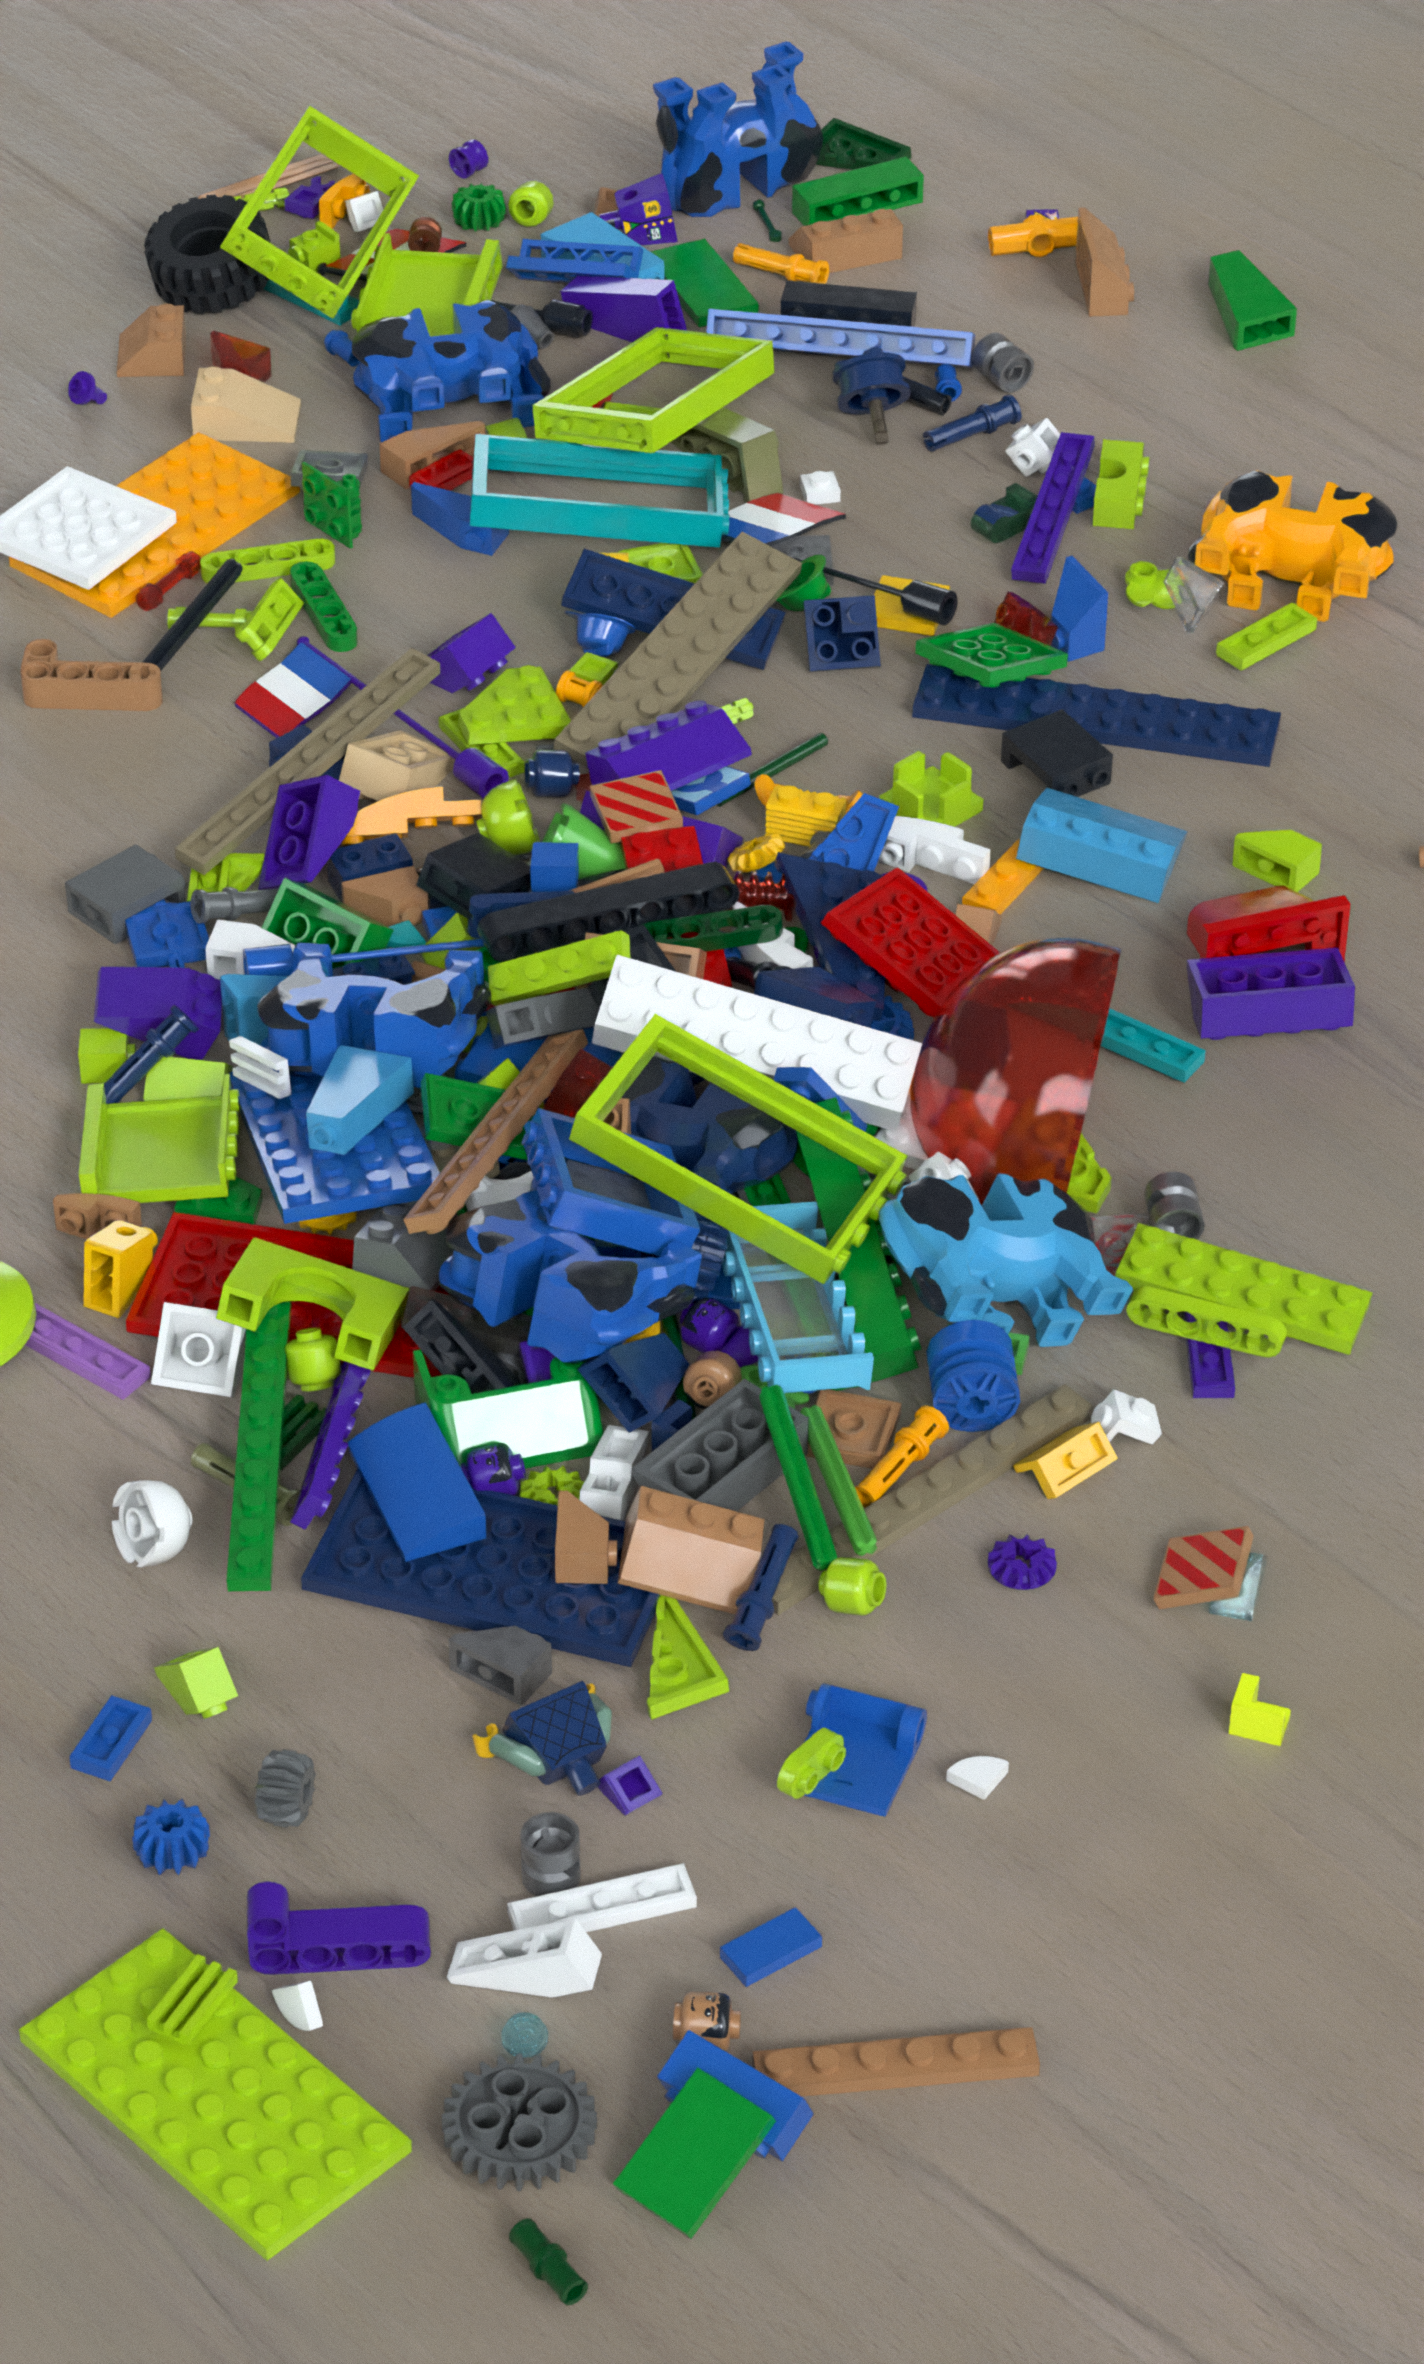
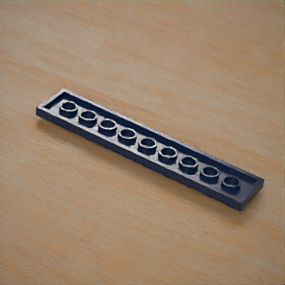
(1107, 714)

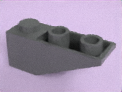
(542, 1017)

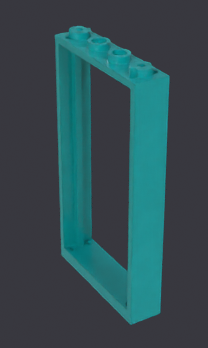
(598, 518)

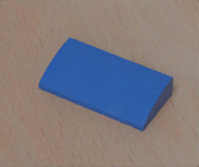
(417, 1484)

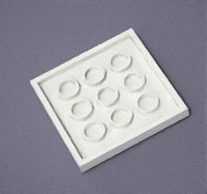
(81, 527)

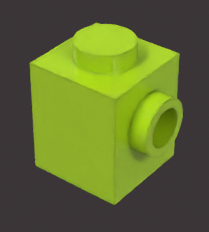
(102, 1053)

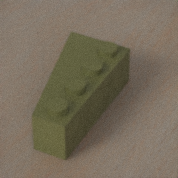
(746, 451)

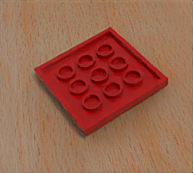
(909, 939)

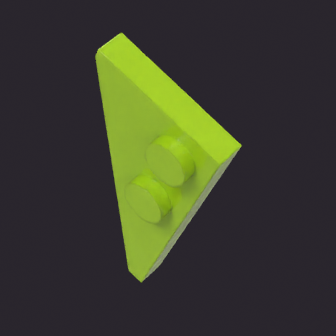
(682, 1663)

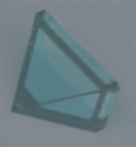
(1244, 1605)

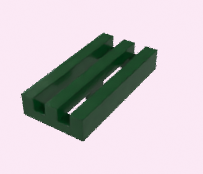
(295, 1415)

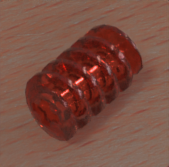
(764, 893)

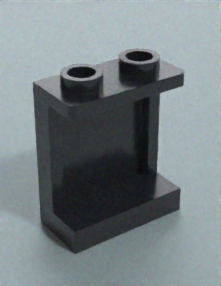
(1059, 754)
(470, 869)

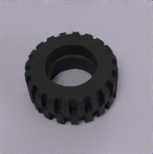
(188, 258)

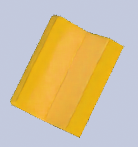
(1069, 1459)

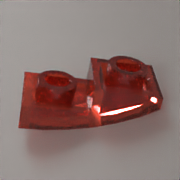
(1025, 619)

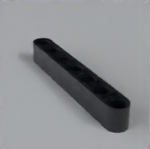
(607, 909)

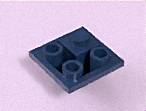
(841, 633)

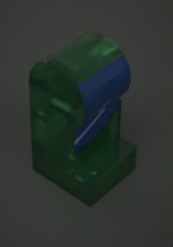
(1005, 516)

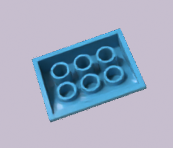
(1100, 844)

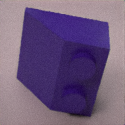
(470, 654)

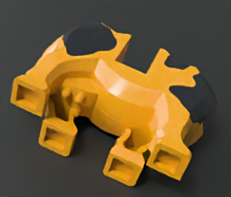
(1326, 550)

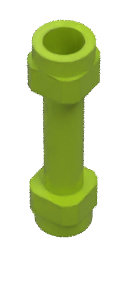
(228, 620)

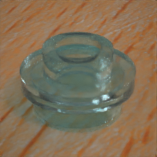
(525, 2035)

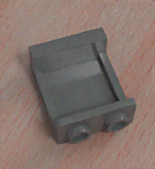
(120, 889)

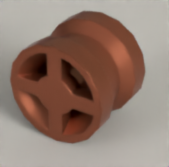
(426, 229)

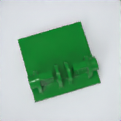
(332, 504)

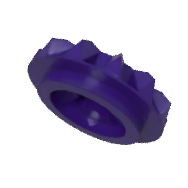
(1015, 1573)

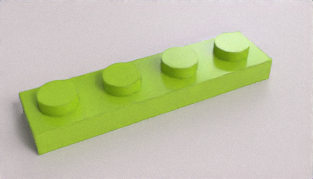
(556, 968)

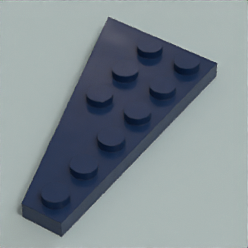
(818, 890)

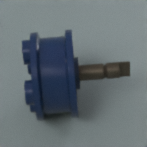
(871, 386)

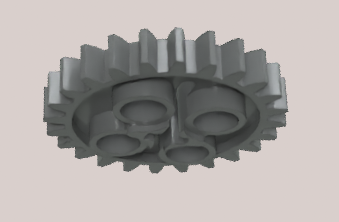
(529, 2109)

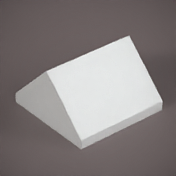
(198, 1351)

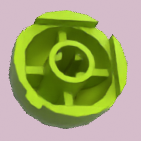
(508, 819)

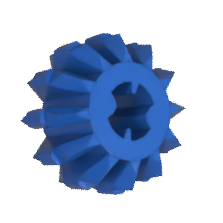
(171, 1836)

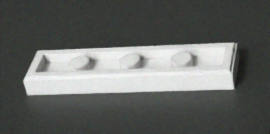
(610, 1901)

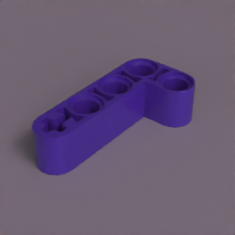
(332, 1938)

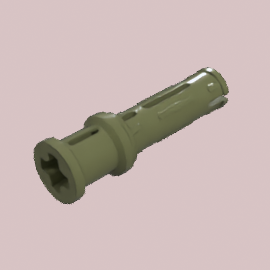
(218, 1465)

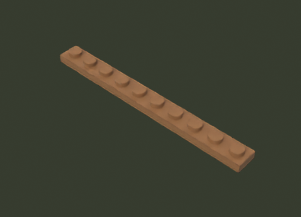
(494, 1134)

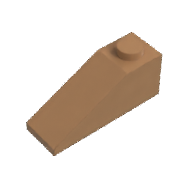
(421, 447)

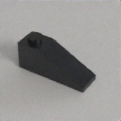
(457, 1350)

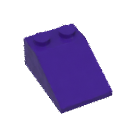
(307, 828)
(141, 999)

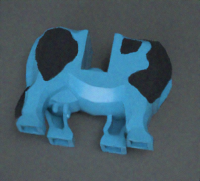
(1019, 1246)

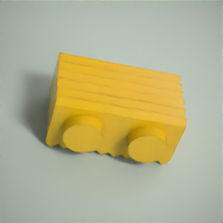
(800, 814)

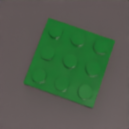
(991, 654)

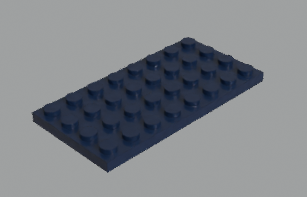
(484, 1582)

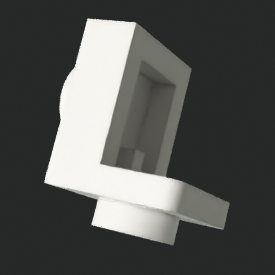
(1127, 1416)

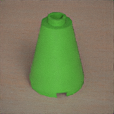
(595, 850)

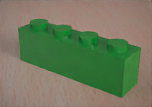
(858, 192)

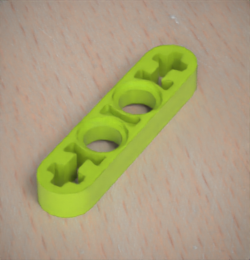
(267, 558)
(1205, 1327)

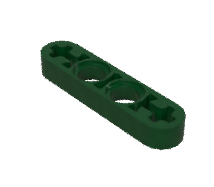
(708, 925)

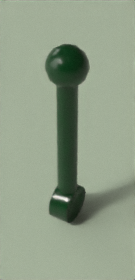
(774, 235)

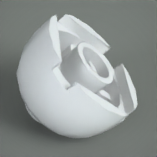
(151, 1522)

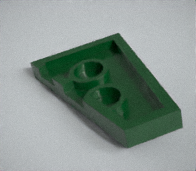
(856, 148)

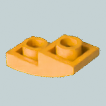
(332, 202)

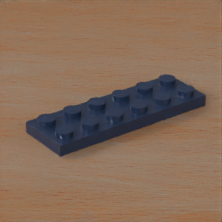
(646, 596)

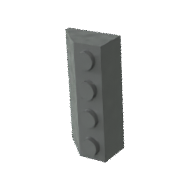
(392, 1254)
(720, 1454)

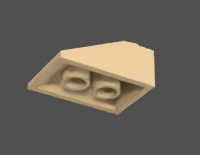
(241, 408)
(393, 765)

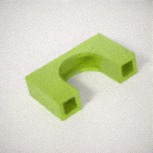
(277, 1274)

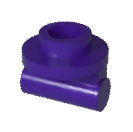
(83, 389)

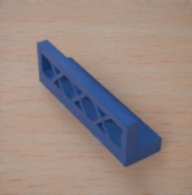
(565, 270)

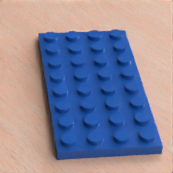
(308, 1183)

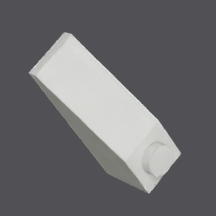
(227, 943)
(533, 1960)

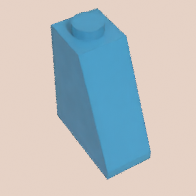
(240, 1002)

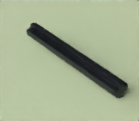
(194, 614)

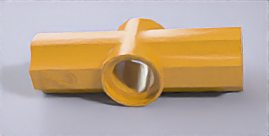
(1033, 236)

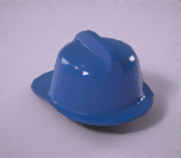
(601, 633)

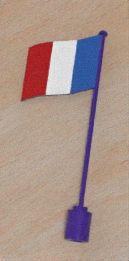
(312, 681)

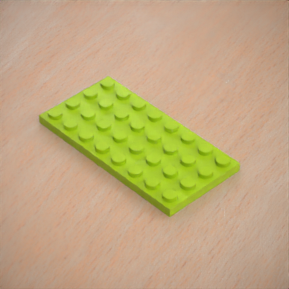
(230, 2117)

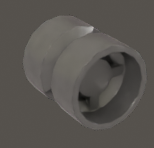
(1002, 362)
(1174, 1204)
(550, 1853)

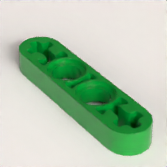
(327, 605)

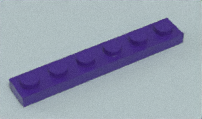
(1053, 508)
(329, 1445)

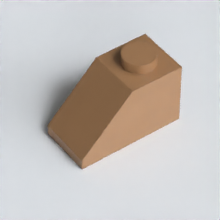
(387, 896)
(582, 1543)

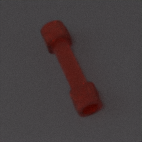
(151, 595)

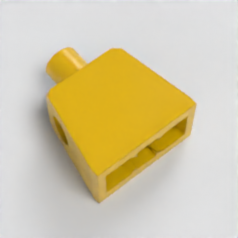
(116, 1266)

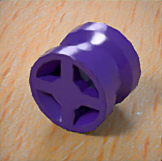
(468, 158)

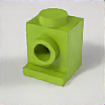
(316, 246)

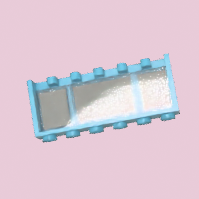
(793, 1320)

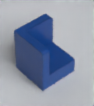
(554, 866)

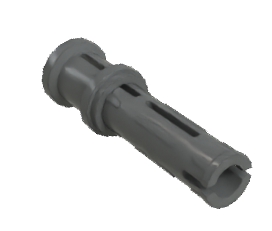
(229, 903)

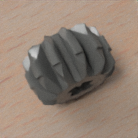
(285, 1788)

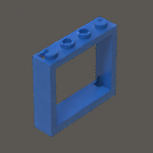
(593, 1214)

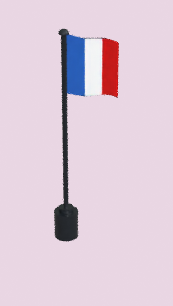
(781, 517)

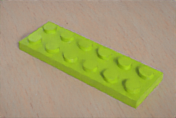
(1306, 1304)

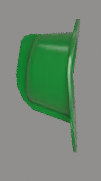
(808, 585)

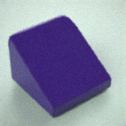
(630, 1786)

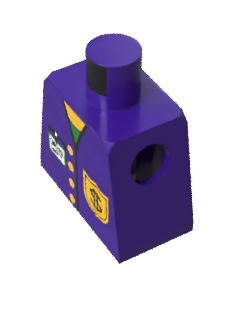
(644, 212)

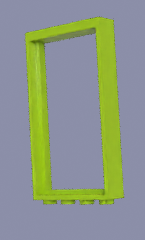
(354, 156)
(568, 412)
(708, 1199)

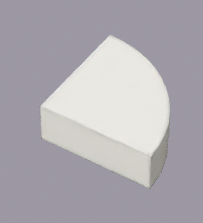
(978, 1774)
(299, 2005)

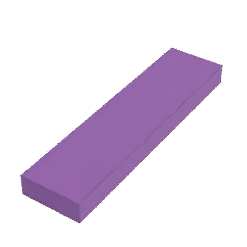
(86, 1354)

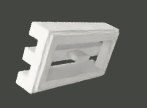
(260, 1073)

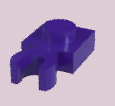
(305, 199)

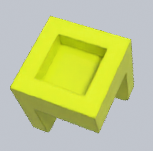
(1255, 1718)

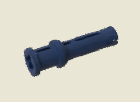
(985, 419)
(159, 1044)
(756, 1604)

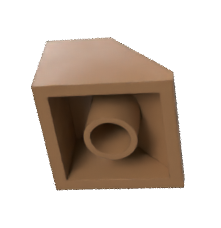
(154, 343)

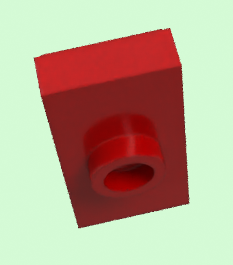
(446, 472)

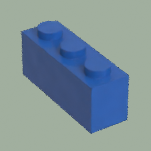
(785, 2106)

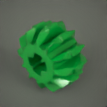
(478, 207)

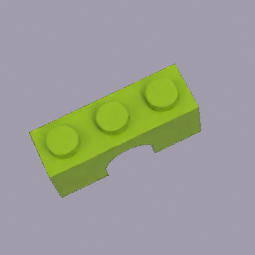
(1120, 484)

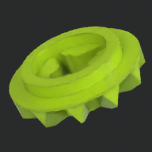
(538, 1483)

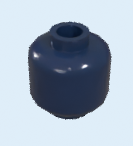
(551, 773)

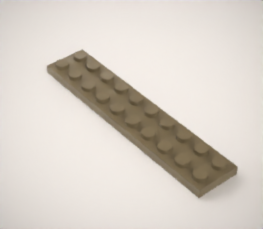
(684, 645)

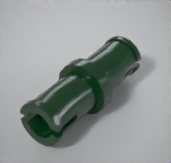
(548, 2261)

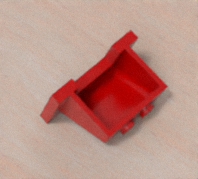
(1268, 921)

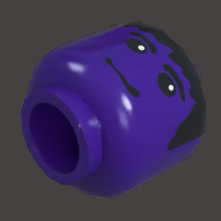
(708, 1325)
(494, 1469)

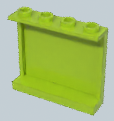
(426, 281)
(160, 1146)

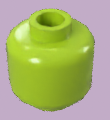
(531, 203)
(312, 1360)
(852, 1586)

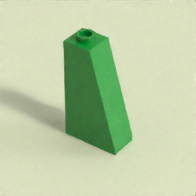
(1249, 302)

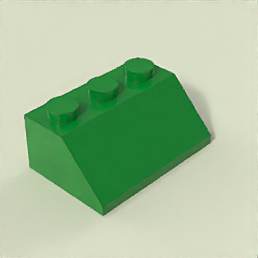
(311, 916)

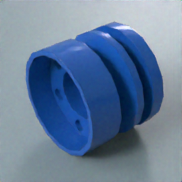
(973, 1375)

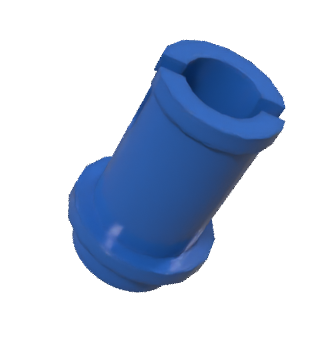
(339, 343)
(947, 381)

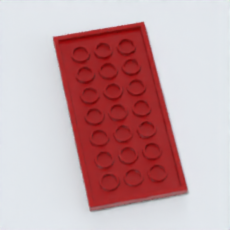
(203, 1251)

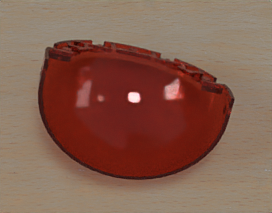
(1015, 1061)

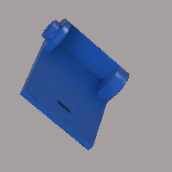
(878, 1742)

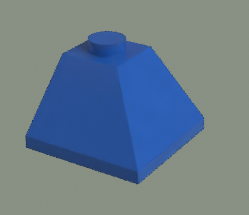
(1079, 612)

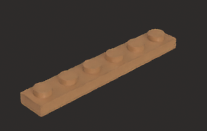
(902, 2062)

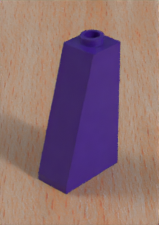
(627, 305)

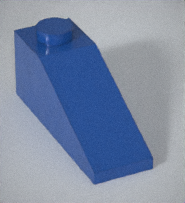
(450, 516)

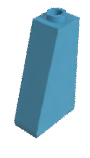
(595, 230)
(356, 1097)

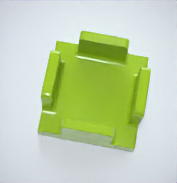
(934, 793)

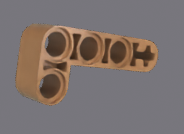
(87, 684)

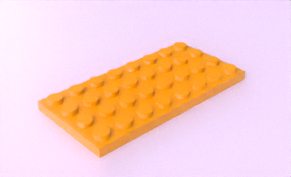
(214, 499)

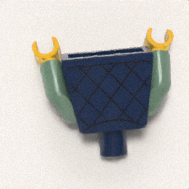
(554, 1737)

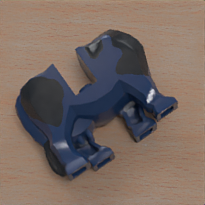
(709, 1136)

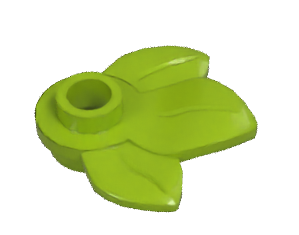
(1147, 586)

